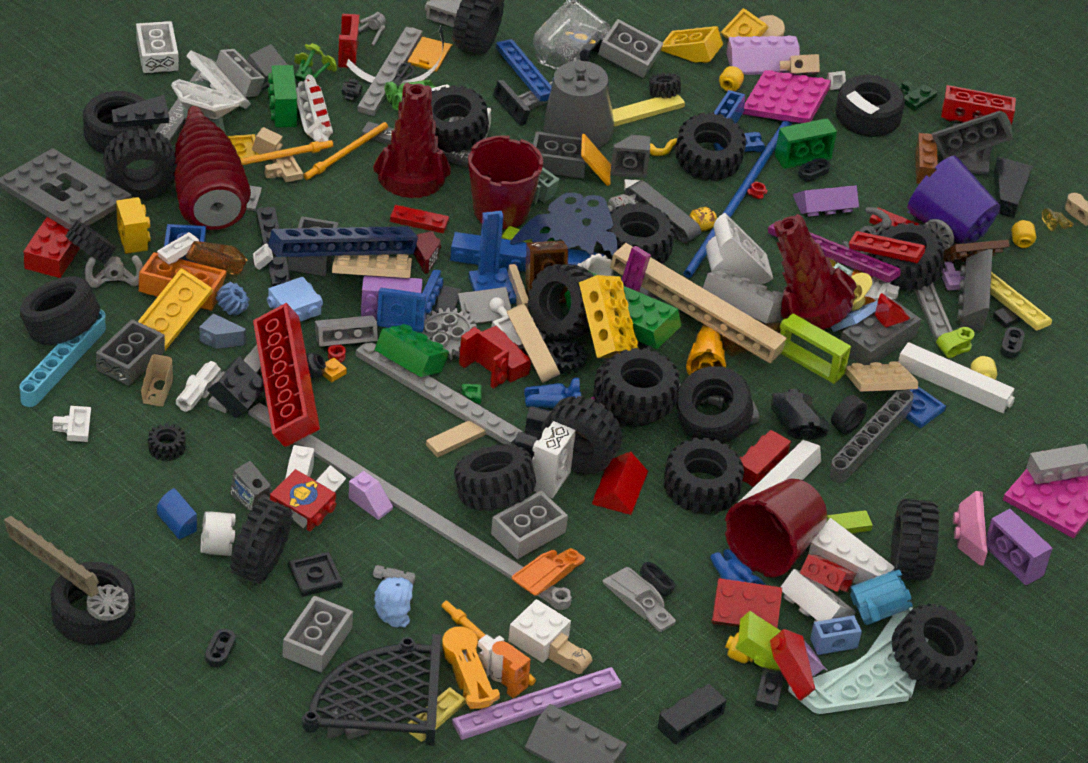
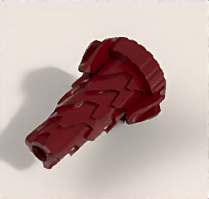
(412, 161)
(813, 286)

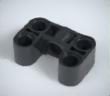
(532, 429)

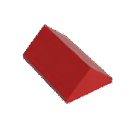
(621, 484)

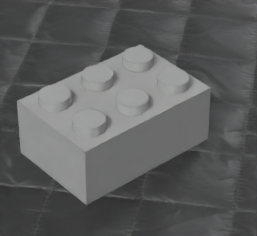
(630, 48)
(529, 524)
(317, 634)

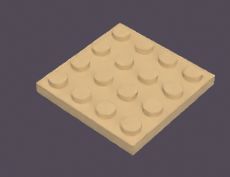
(373, 265)

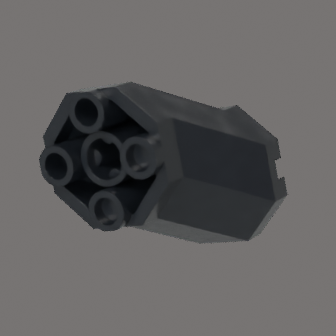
(799, 415)

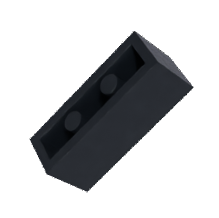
(691, 713)

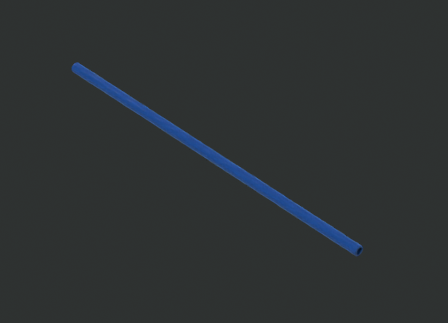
(737, 198)

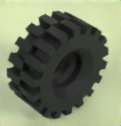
(90, 241)

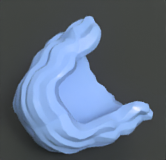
(393, 601)

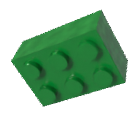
(282, 96)
(805, 142)
(412, 350)

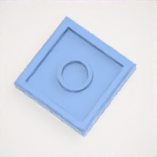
(855, 316)

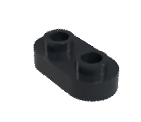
(814, 169)
(1012, 342)
(657, 578)
(218, 651)

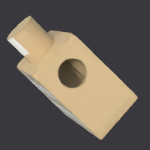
(808, 63)

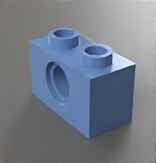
(835, 635)

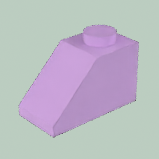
(369, 495)

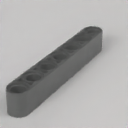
(871, 436)

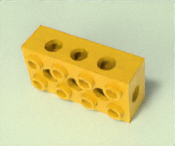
(602, 315)

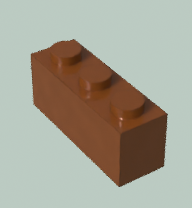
(925, 156)

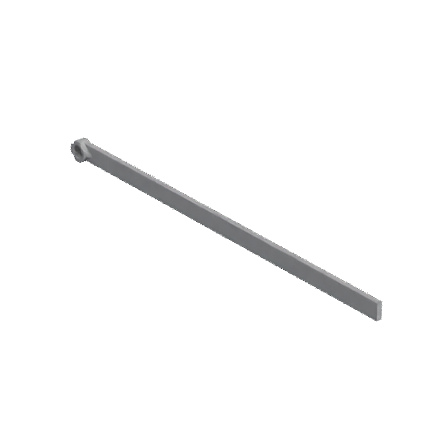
(421, 513)

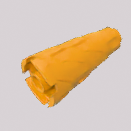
(706, 351)

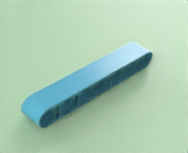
(58, 363)

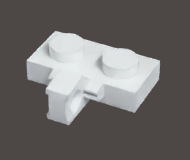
(75, 425)

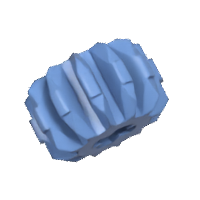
(232, 299)

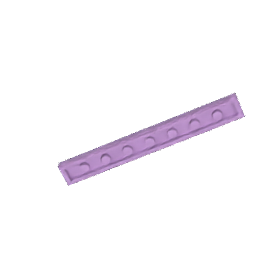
(535, 703)

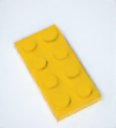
(176, 305)

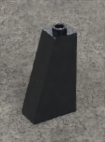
(1010, 184)

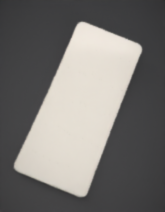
(860, 102)

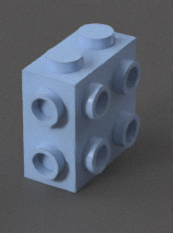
(298, 295)

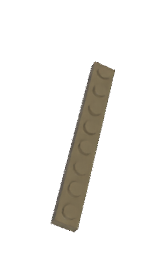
(52, 556)

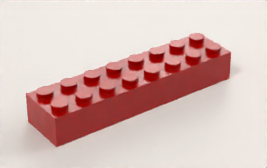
(286, 375)

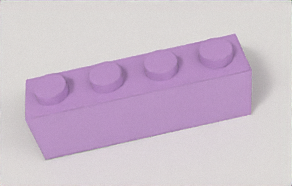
(758, 54)

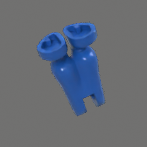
(550, 394)
(733, 569)

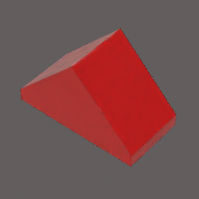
(889, 312)

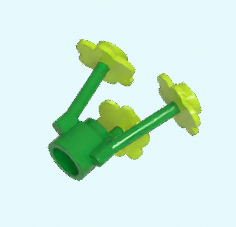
(306, 60)

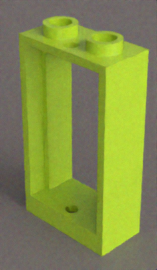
(822, 340)

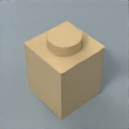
(267, 141)

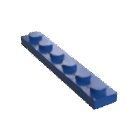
(524, 69)

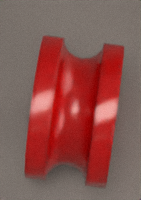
(333, 349)

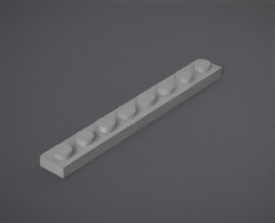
(400, 54)

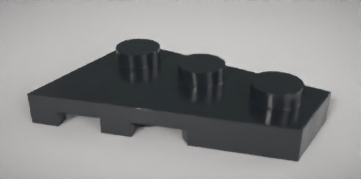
(142, 113)

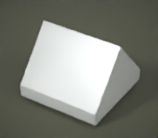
(837, 79)

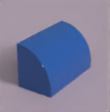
(177, 514)

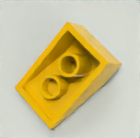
(694, 44)

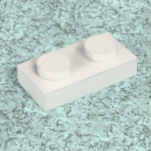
(177, 248)

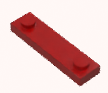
(887, 247)

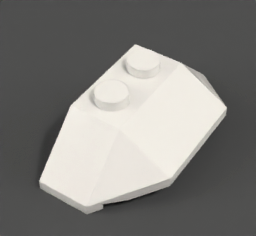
(210, 101)

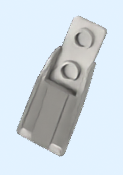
(640, 597)

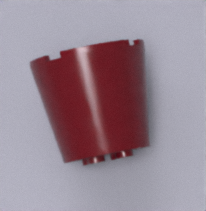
(504, 178)
(775, 526)

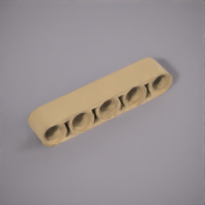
(533, 343)

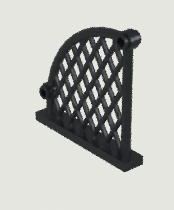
(406, 648)

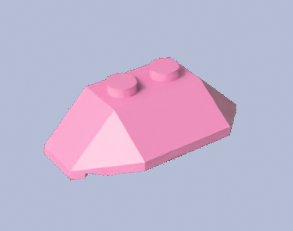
(971, 527)

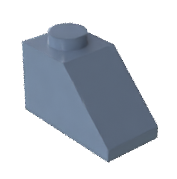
(221, 333)

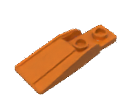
(547, 570)

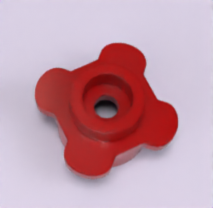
(757, 190)

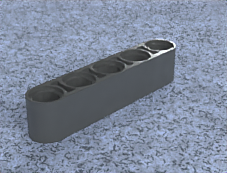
(685, 226)

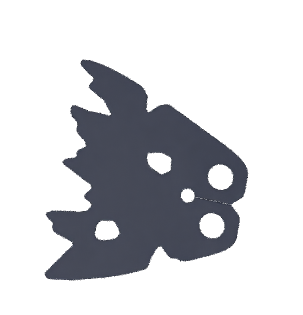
(568, 224)

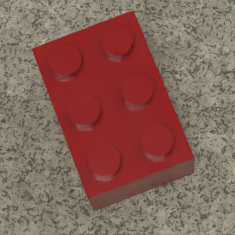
(50, 250)
(737, 598)

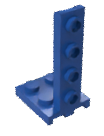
(488, 273)
(408, 307)

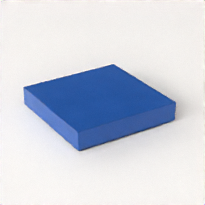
(924, 408)

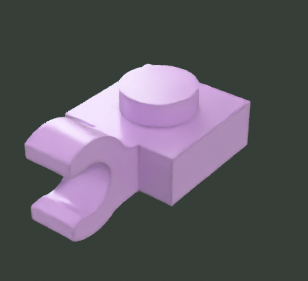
(951, 277)

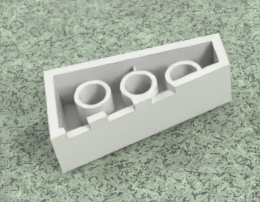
(848, 551)

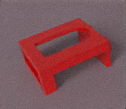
(828, 573)

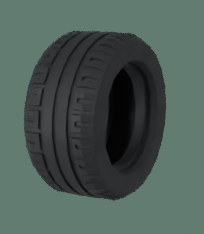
(99, 112)
(59, 310)
(81, 625)

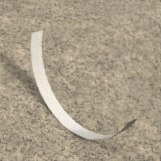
(369, 78)

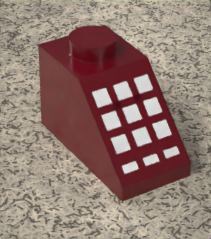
(427, 250)

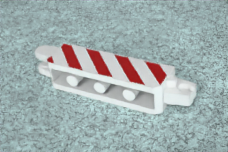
(313, 110)

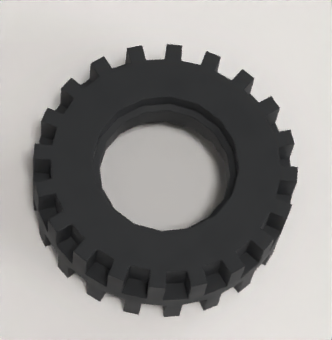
(261, 540)

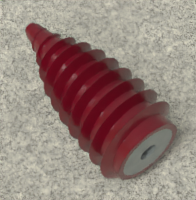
(209, 175)

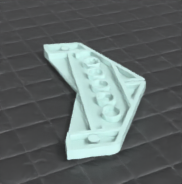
(865, 683)

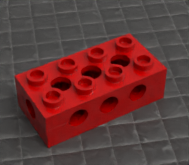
(974, 103)

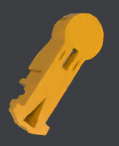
(460, 651)

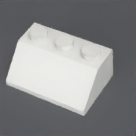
(814, 598)

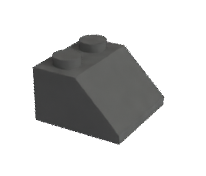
(631, 157)

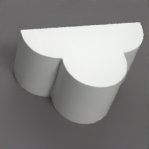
(737, 252)

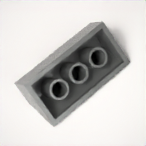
(974, 135)
(975, 290)
(566, 739)

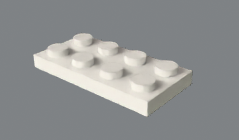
(215, 76)

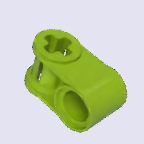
(955, 341)

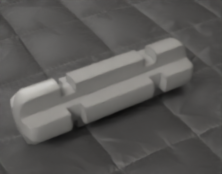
(380, 572)

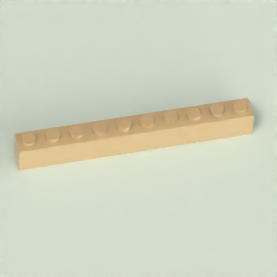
(705, 307)

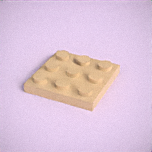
(881, 376)

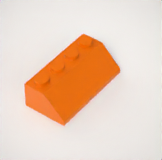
(157, 275)

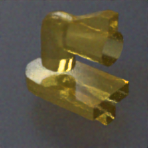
(1053, 218)

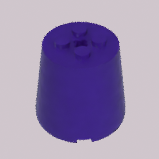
(956, 199)

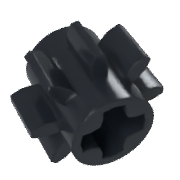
(351, 89)

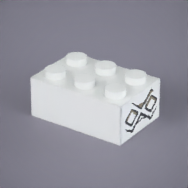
(157, 47)
(553, 458)

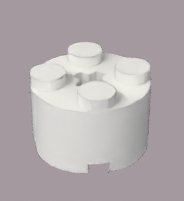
(217, 533)

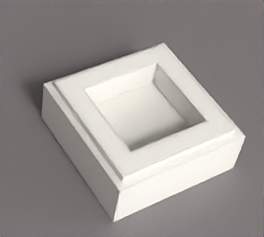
(262, 256)

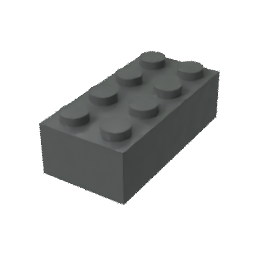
(873, 341)

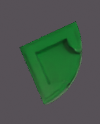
(472, 392)

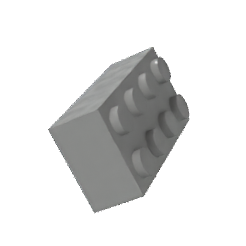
(745, 296)

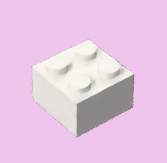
(537, 629)

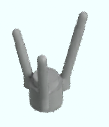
(374, 22)

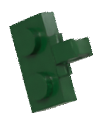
(917, 96)

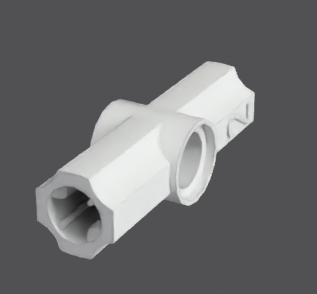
(197, 386)

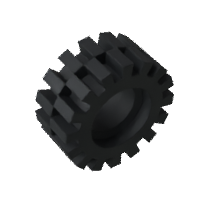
(664, 85)
(168, 450)

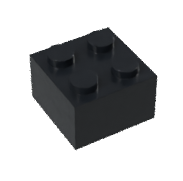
(237, 387)

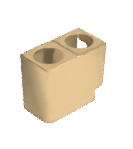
(161, 369)

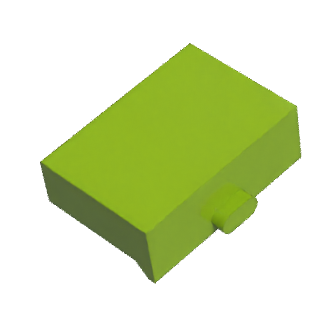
(755, 640)

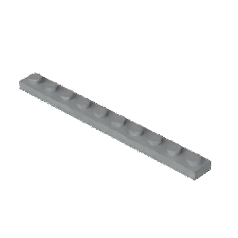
(441, 395)

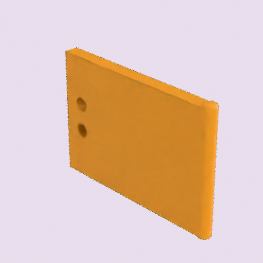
(428, 53)
(595, 160)

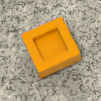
(334, 370)

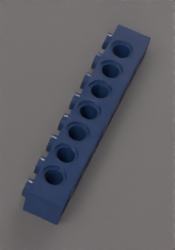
(342, 241)

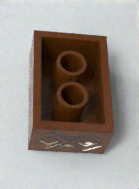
(541, 255)

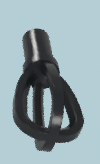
(399, 77)

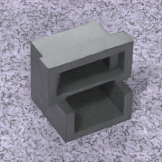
(263, 60)

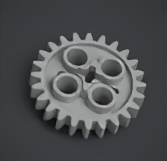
(447, 329)

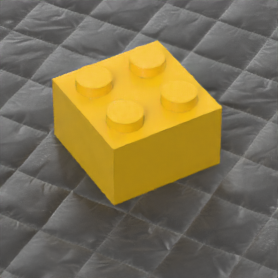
(133, 225)

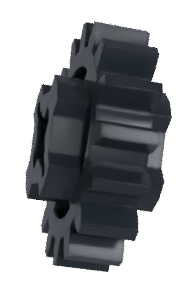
(568, 355)

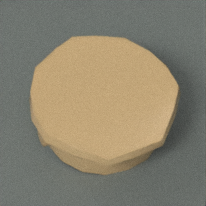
(775, 25)

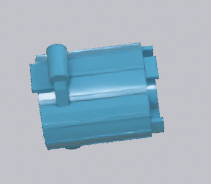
(881, 597)

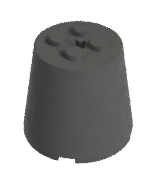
(580, 103)

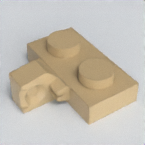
(284, 167)

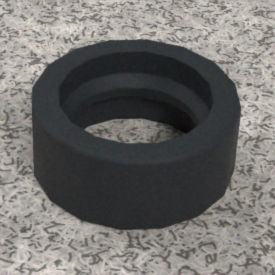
(849, 414)

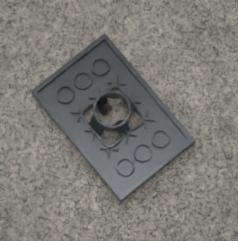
(67, 205)

